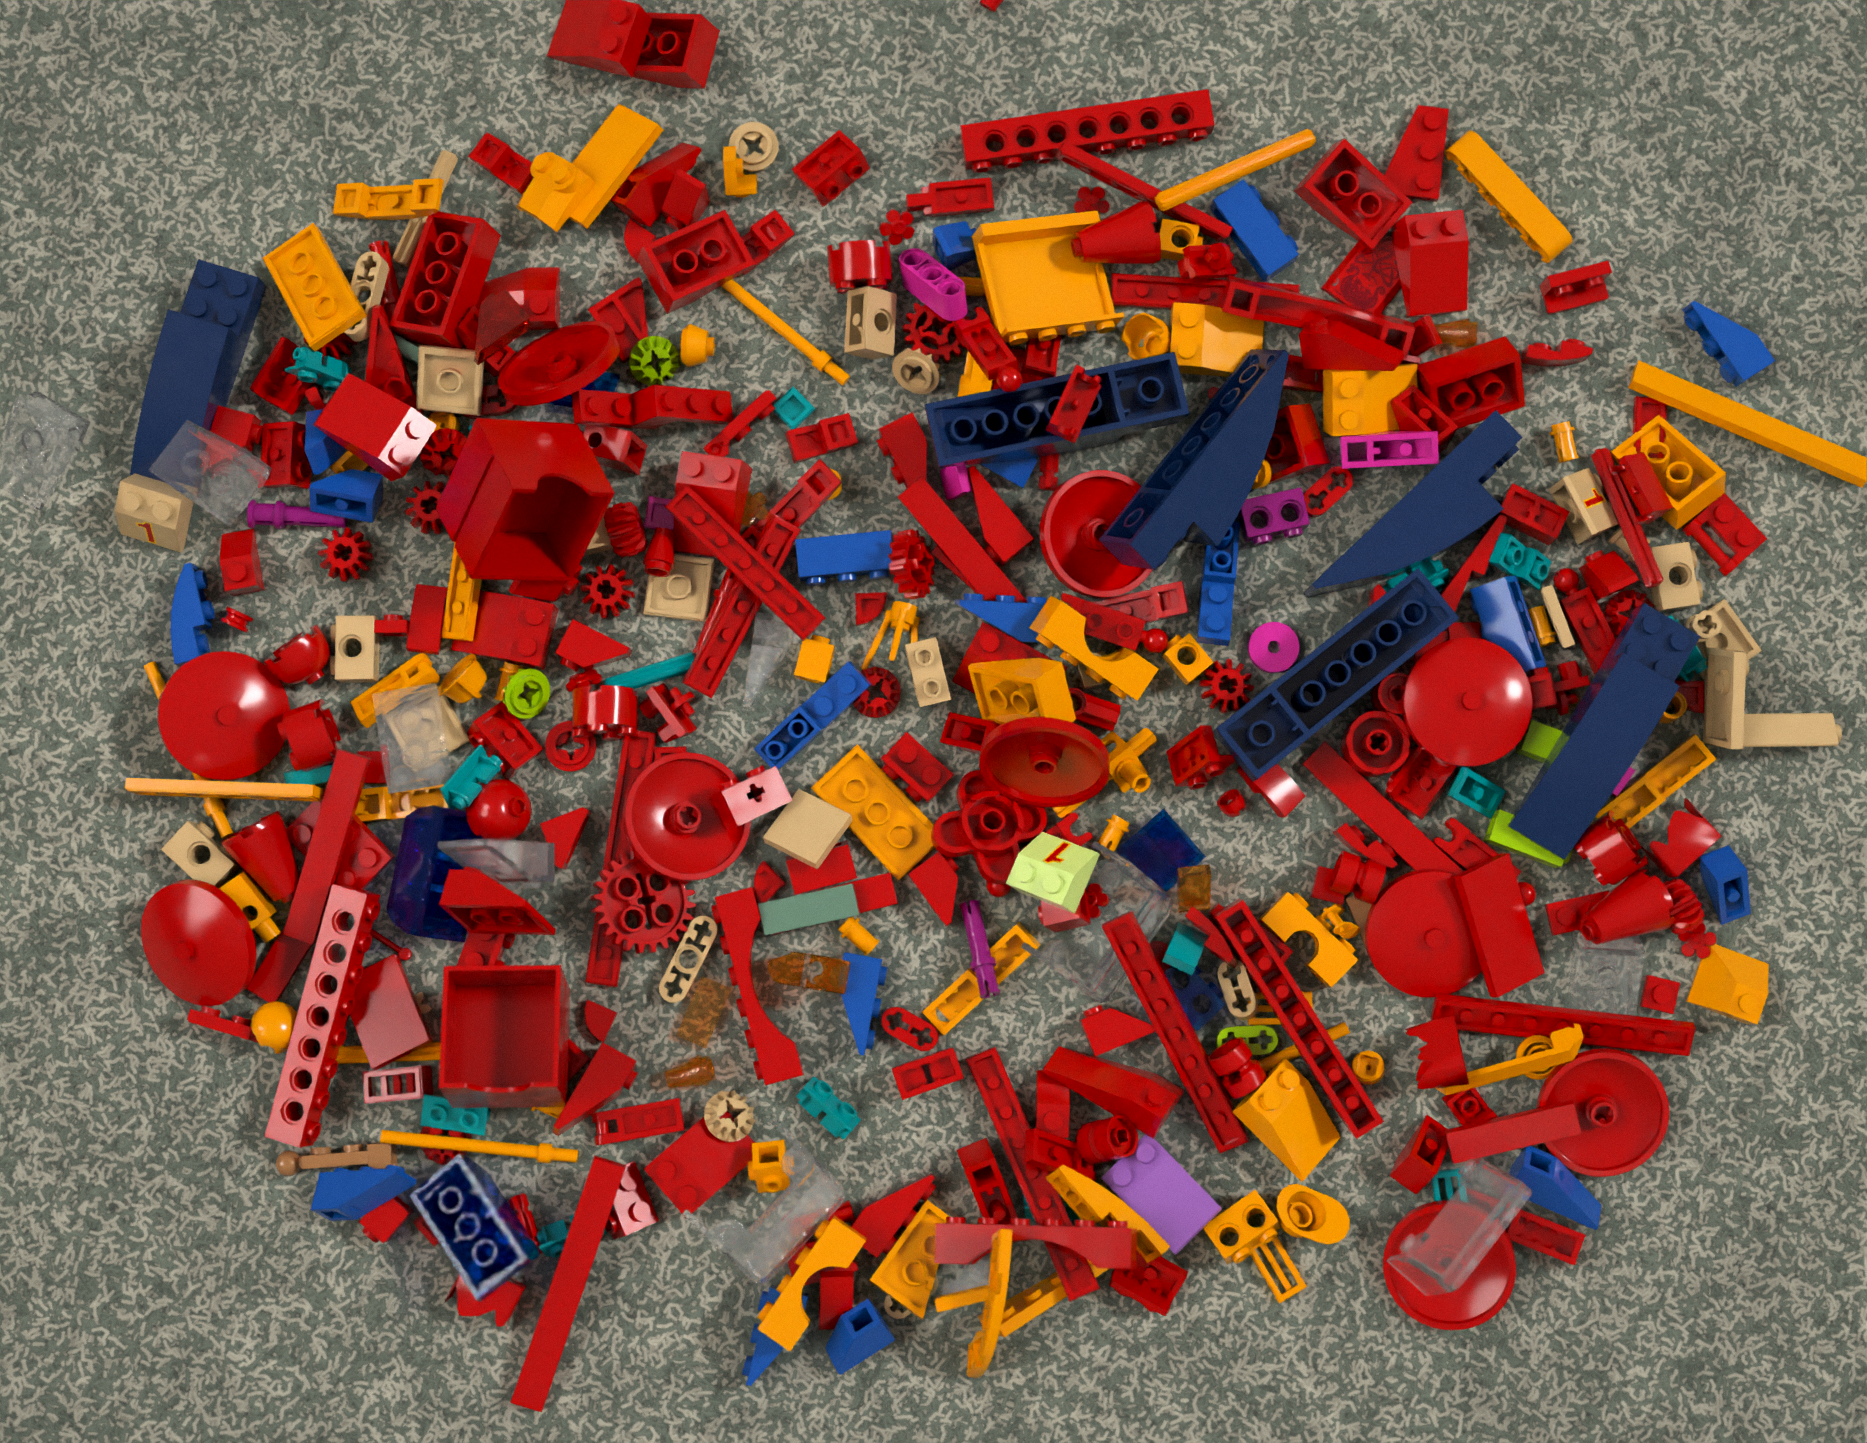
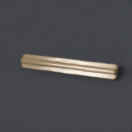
(411, 236)

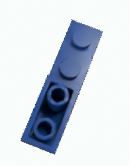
(1218, 589)
(190, 615)
(813, 716)

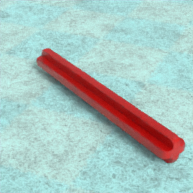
(1625, 515)

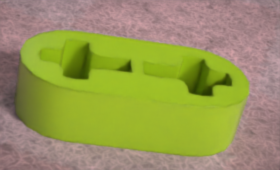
(1250, 1031)

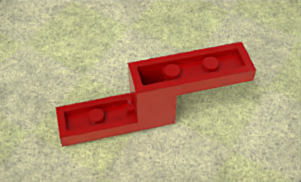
(652, 407)

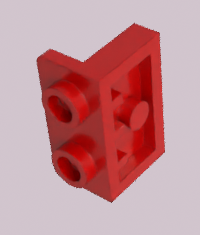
(831, 168)
(1575, 287)
(285, 453)
(505, 738)
(1197, 759)
(916, 768)
(485, 949)

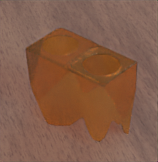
(789, 971)

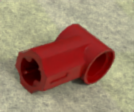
(1095, 710)

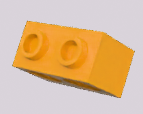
(1236, 1220)

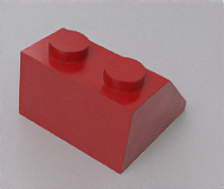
(1295, 444)

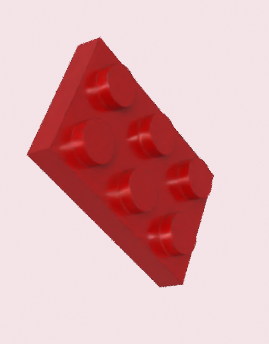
(363, 854)

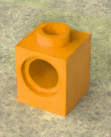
(1171, 229)
(814, 660)
(1201, 661)

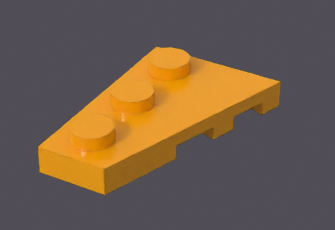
(910, 1265)

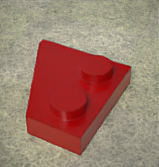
(626, 314)

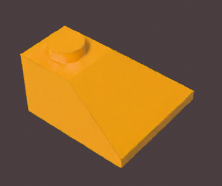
(1731, 985)

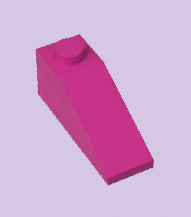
(1389, 449)

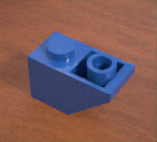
(858, 1336)

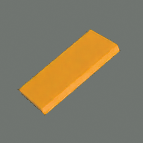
(612, 157)
(314, 287)
(880, 812)

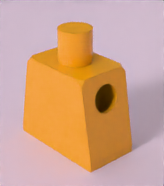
(246, 893)

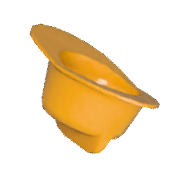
(464, 680)
(1311, 1215)

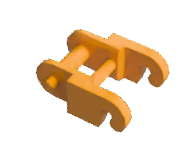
(1344, 929)

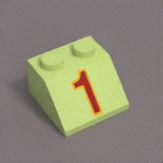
(1053, 871)

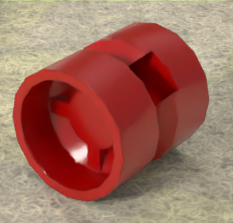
(1388, 694)
(1358, 877)
(1239, 1070)
(1107, 1139)

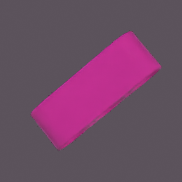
(933, 284)

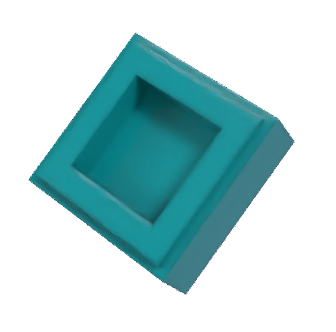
(793, 408)

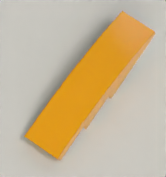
(1096, 1203)

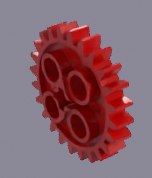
(614, 906)

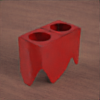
(1687, 840)
(1441, 1056)
(502, 1300)

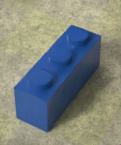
(1255, 230)
(844, 557)
(1507, 621)

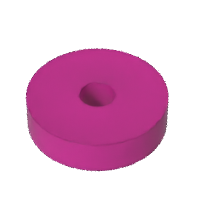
(1287, 643)

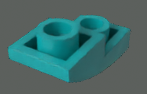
(1520, 561)
(1185, 948)

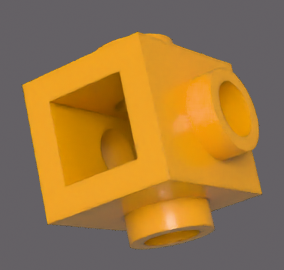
(767, 1166)

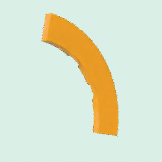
(984, 1342)

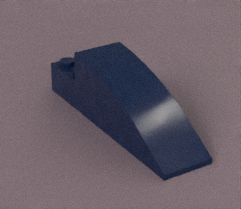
(196, 358)
(1012, 425)
(1207, 471)
(1432, 516)
(1335, 674)
(1605, 730)

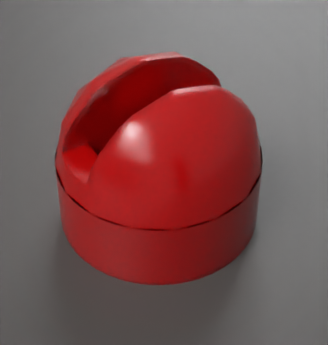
(1234, 806)

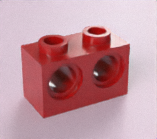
(927, 1073)

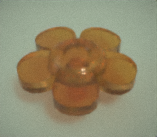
(754, 508)

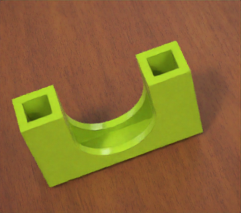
(1535, 744)

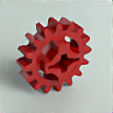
(924, 334)
(911, 564)

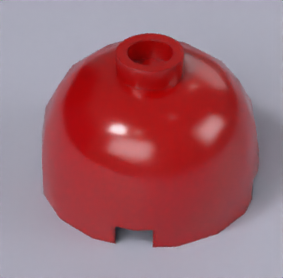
(301, 658)
(499, 810)

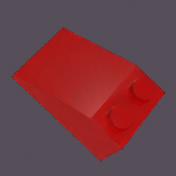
(601, 35)
(677, 50)
(1353, 194)
(694, 260)
(1432, 262)
(375, 427)
(721, 484)
(511, 630)
(489, 907)
(698, 1165)

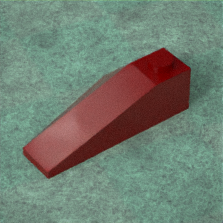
(535, 291)
(1117, 1087)

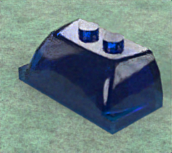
(422, 873)
(474, 1225)

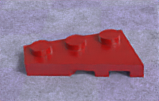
(1420, 154)

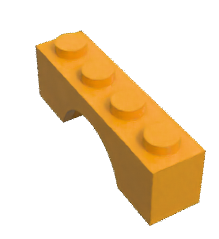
(1064, 628)
(786, 1317)

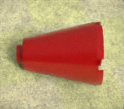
(1120, 238)
(266, 856)
(1630, 910)

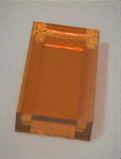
(1193, 888)
(704, 1012)

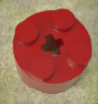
(859, 265)
(604, 712)
(310, 735)
(1393, 745)
(1610, 849)

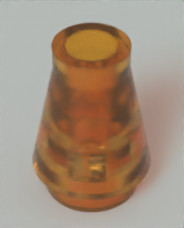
(1458, 333)
(691, 1073)

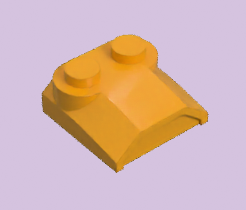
(554, 190)

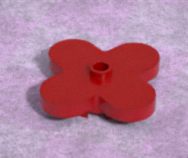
(966, 831)

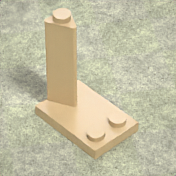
(1730, 728)

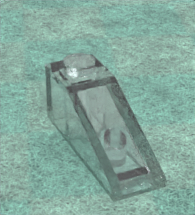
(769, 651)

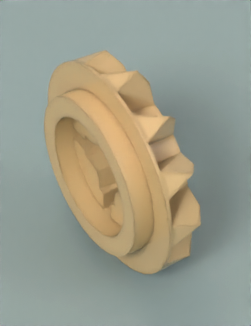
(751, 133)
(920, 383)
(724, 1128)

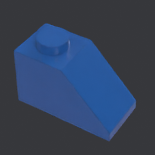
(954, 244)
(319, 447)
(348, 495)
(1726, 884)

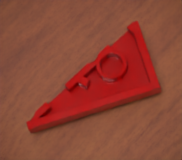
(385, 363)

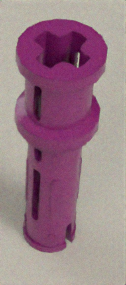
(282, 515)

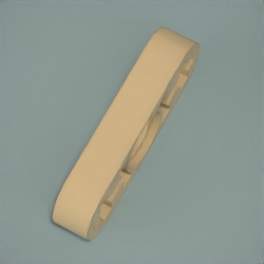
(361, 282)
(684, 984)

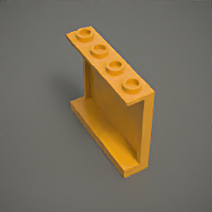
(1038, 284)

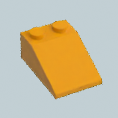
(1210, 339)
(1361, 399)
(1684, 473)
(1021, 690)
(1289, 1119)

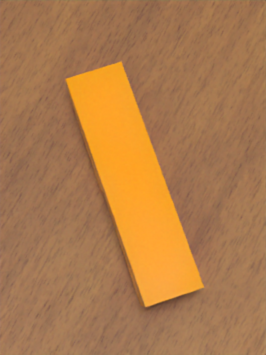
(1660, 781)
(379, 805)
(964, 992)

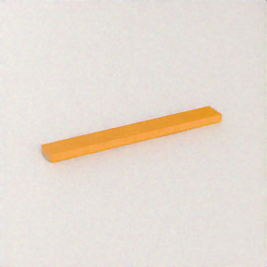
(1749, 423)

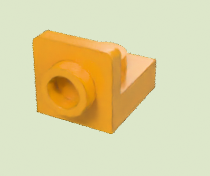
(735, 180)

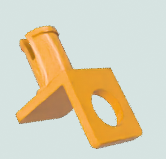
(1125, 766)

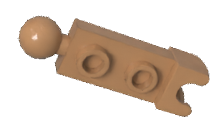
(376, 1156)

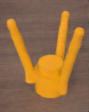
(901, 617)

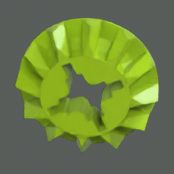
(642, 354)
(536, 698)

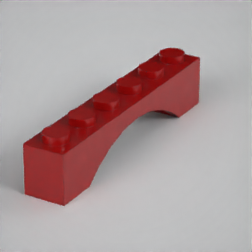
(1295, 309)
(775, 1052)
(1102, 1246)

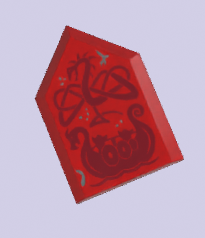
(1366, 277)

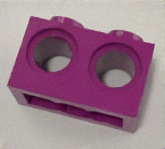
(1270, 507)

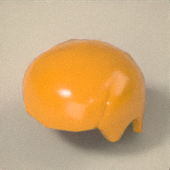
(1152, 331)
(274, 1025)

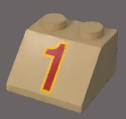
(1588, 508)
(153, 512)

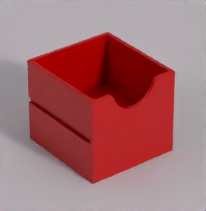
(524, 500)
(504, 1036)

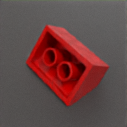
(1474, 382)
(992, 646)

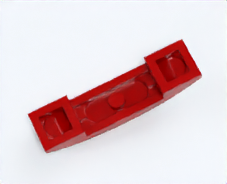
(801, 501)
(1152, 604)

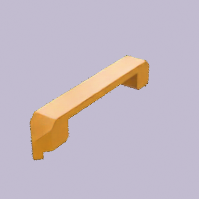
(1566, 1047)

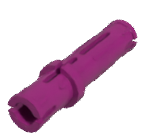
(982, 961)

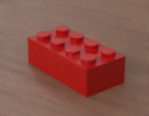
(444, 278)

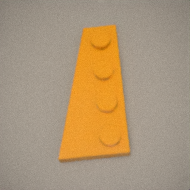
(1034, 1301)

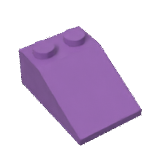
(1162, 1193)

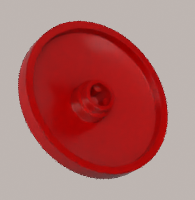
(559, 363)
(1071, 534)
(1467, 702)
(222, 715)
(1044, 762)
(675, 821)
(1421, 935)
(198, 942)
(1617, 1107)
(1473, 1302)

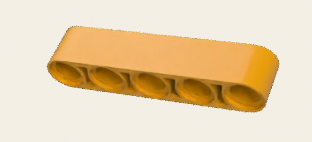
(1510, 195)

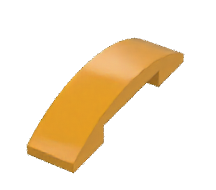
(388, 202)

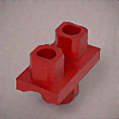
(1207, 262)
(1570, 679)
(674, 709)

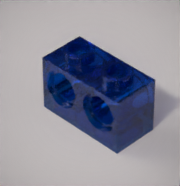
(1194, 987)

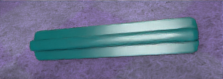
(653, 673)

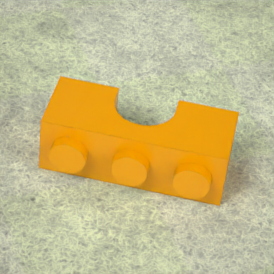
(1331, 956)

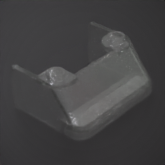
(1090, 959)
(786, 1222)
(1462, 1230)

